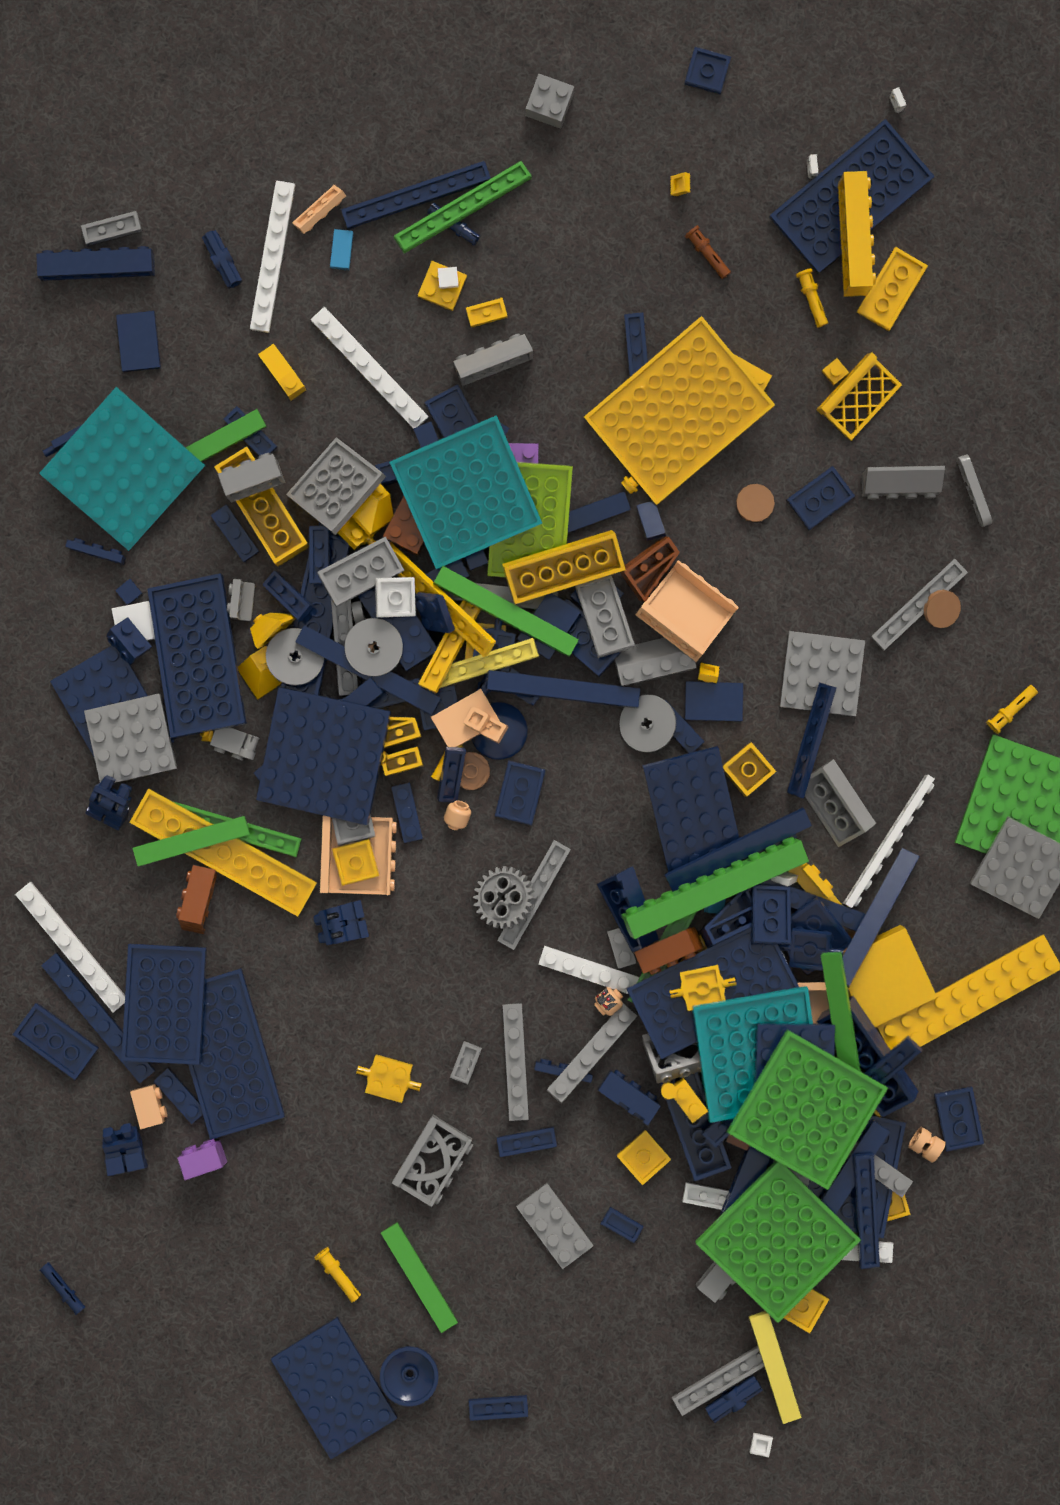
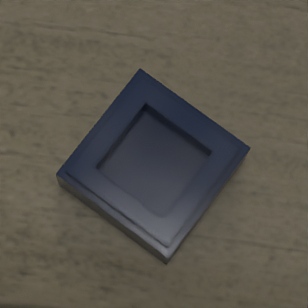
(129, 592)

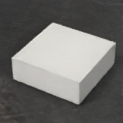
(897, 100)
(812, 166)
(448, 277)
(785, 879)
(761, 1445)

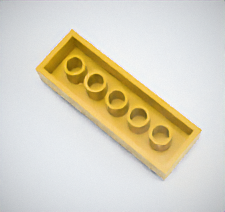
(855, 233)
(268, 517)
(563, 567)

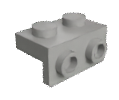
(241, 600)

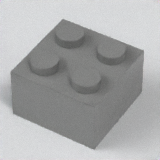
(549, 101)

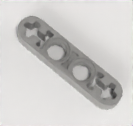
(974, 490)

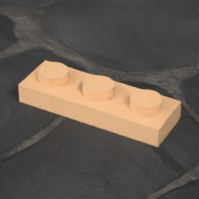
(319, 209)

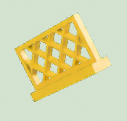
(850, 382)

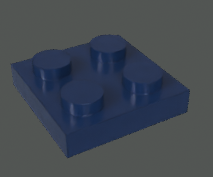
(434, 612)

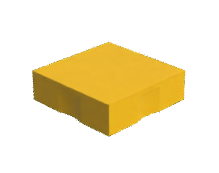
(891, 978)

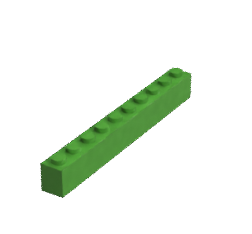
(714, 888)

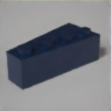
(623, 892)

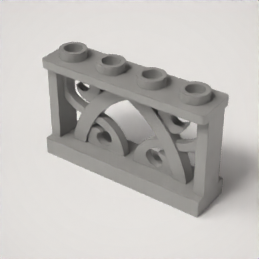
(683, 1069)
(407, 1171)

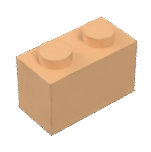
(148, 1106)

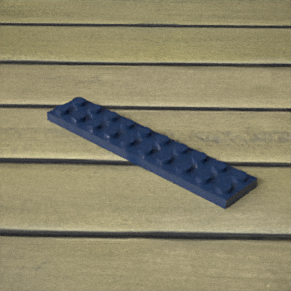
(321, 614)

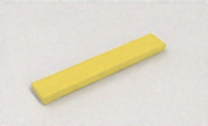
(494, 661)
(775, 1367)

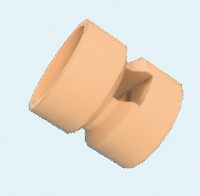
(932, 1148)

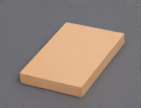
(450, 720)

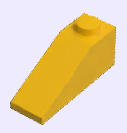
(282, 372)

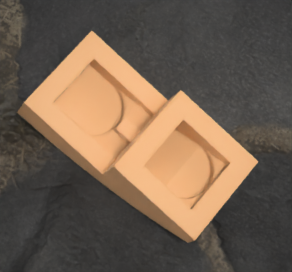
(485, 725)

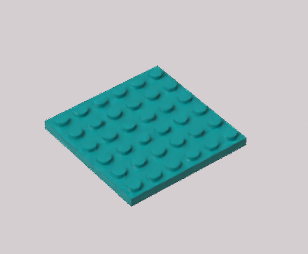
(122, 468)
(466, 492)
(728, 1043)

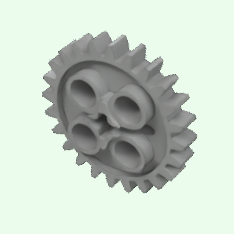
(515, 910)

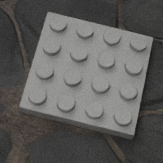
(336, 485)
(822, 660)
(131, 739)
(1020, 868)

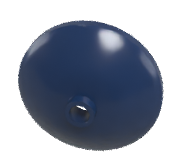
(513, 738)
(409, 1389)

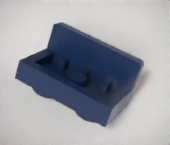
(128, 640)

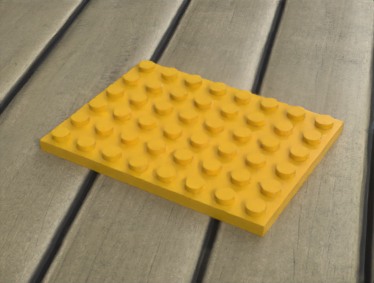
(679, 410)

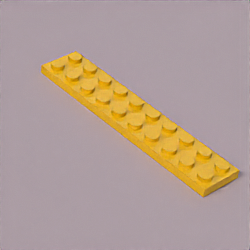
(230, 858)
(973, 994)

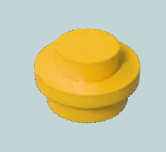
(630, 484)

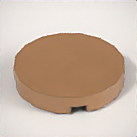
(755, 503)
(942, 608)
(476, 773)

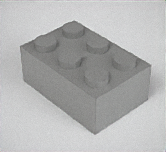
(251, 477)

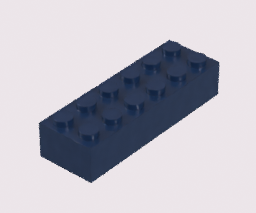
(415, 639)
(870, 1050)
(700, 1154)

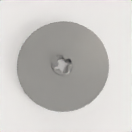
(367, 633)
(281, 664)
(658, 733)

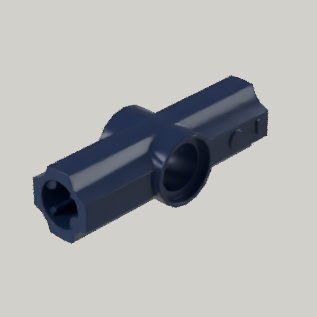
(222, 259)
(734, 1398)

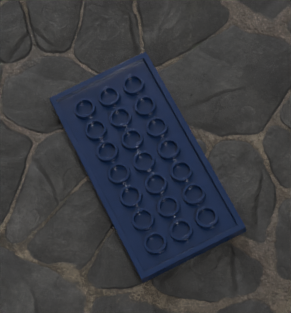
(812, 214)
(196, 656)
(755, 969)
(234, 1068)

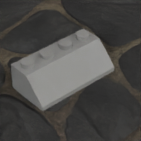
(493, 359)
(902, 482)
(651, 661)
(837, 804)

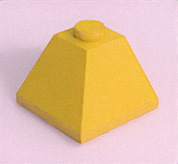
(375, 511)
(268, 626)
(257, 675)

